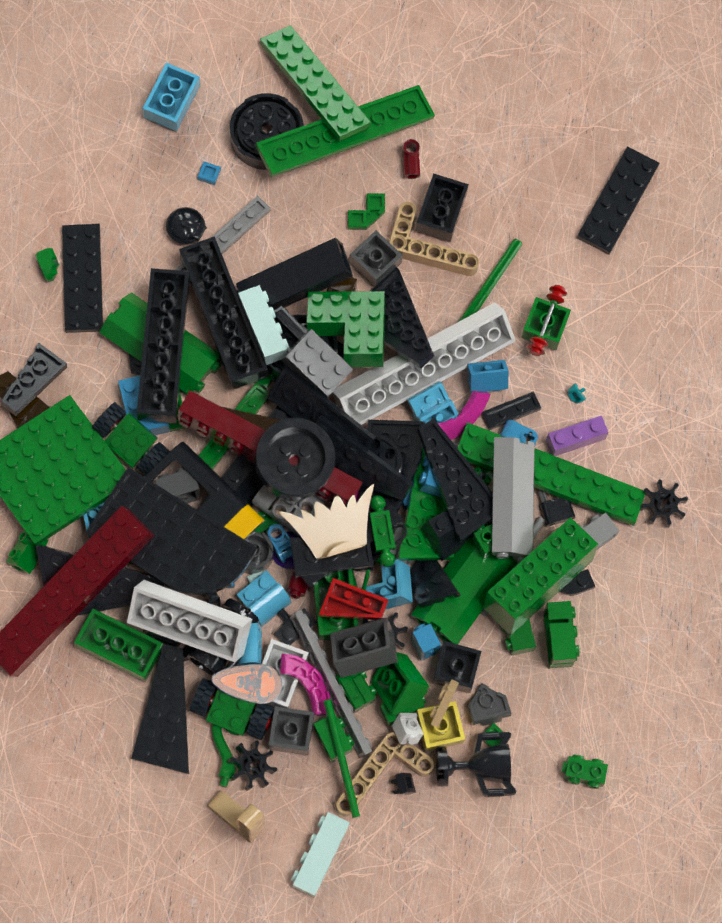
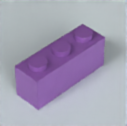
(577, 436)

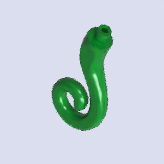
(226, 770)

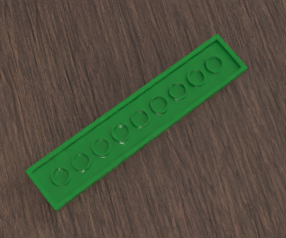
(318, 142)
(561, 478)

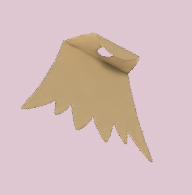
(336, 529)

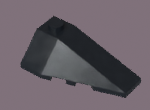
(442, 536)

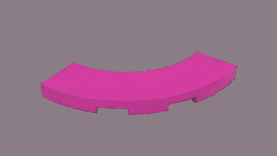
(469, 414)
(309, 678)

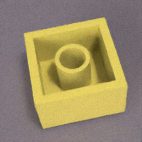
(449, 731)

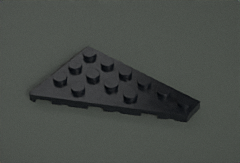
(402, 324)
(115, 594)

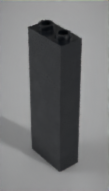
(302, 274)

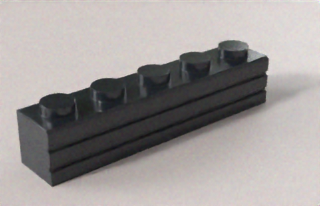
(289, 324)

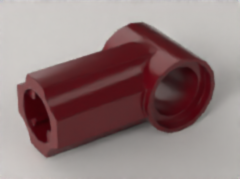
(411, 160)

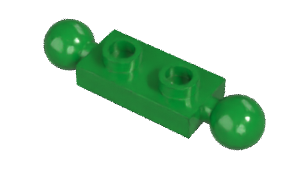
(382, 531)

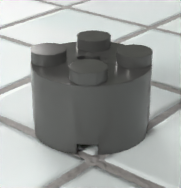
(264, 555)

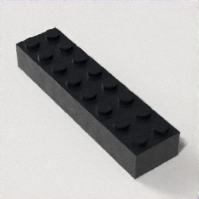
(223, 313)
(163, 346)

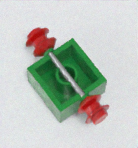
(546, 322)

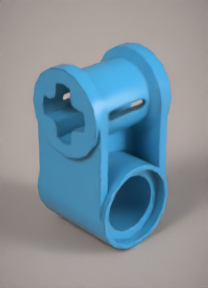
(516, 430)
(281, 545)

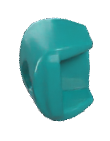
(575, 394)

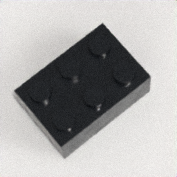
(442, 207)

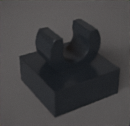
(405, 784)

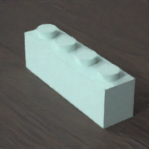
(263, 325)
(320, 855)

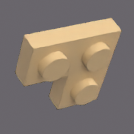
(445, 698)

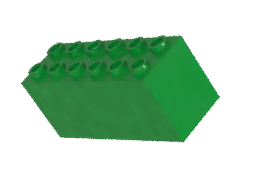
(540, 576)

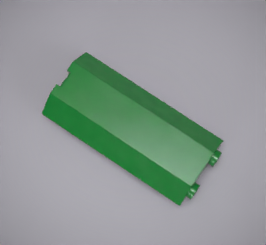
(127, 331)
(473, 580)

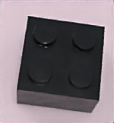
(457, 664)

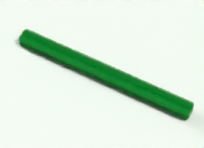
(493, 278)

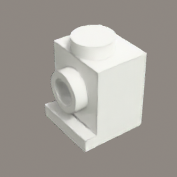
(407, 728)

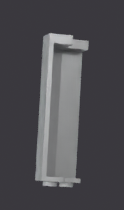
(513, 498)

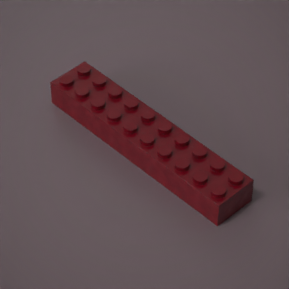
(243, 439)
(71, 590)

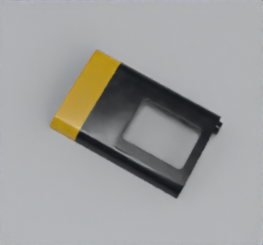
(224, 503)

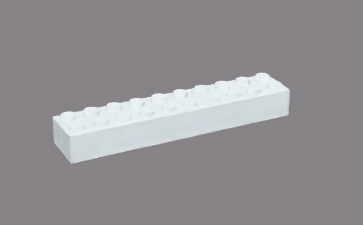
(401, 379)

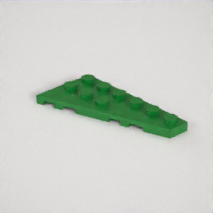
(420, 509)

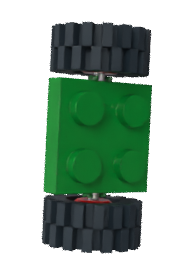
(130, 438)
(230, 711)

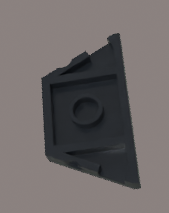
(431, 583)

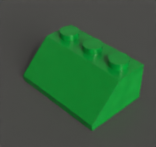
(399, 684)

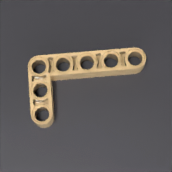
(427, 248)
(378, 768)
(246, 822)

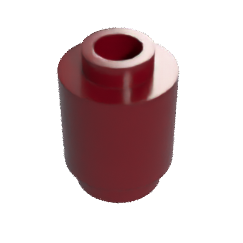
(296, 587)

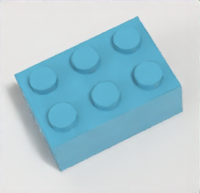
(171, 97)

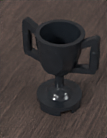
(211, 663)
(488, 764)

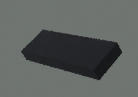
(511, 410)

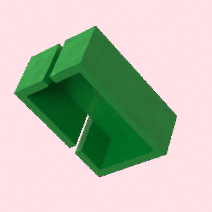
(560, 634)

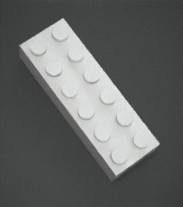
(189, 620)

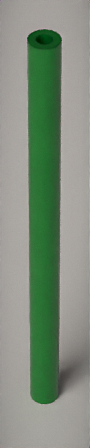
(341, 758)

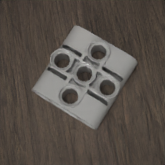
(265, 499)

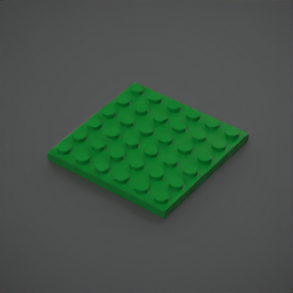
(55, 470)

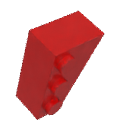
(352, 602)

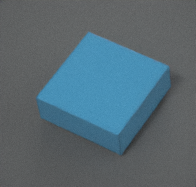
(209, 173)

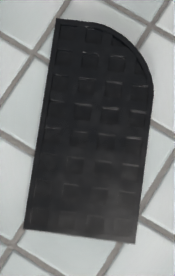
(188, 547)

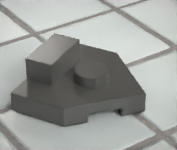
(488, 706)

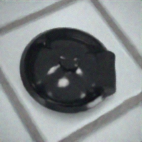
(185, 225)

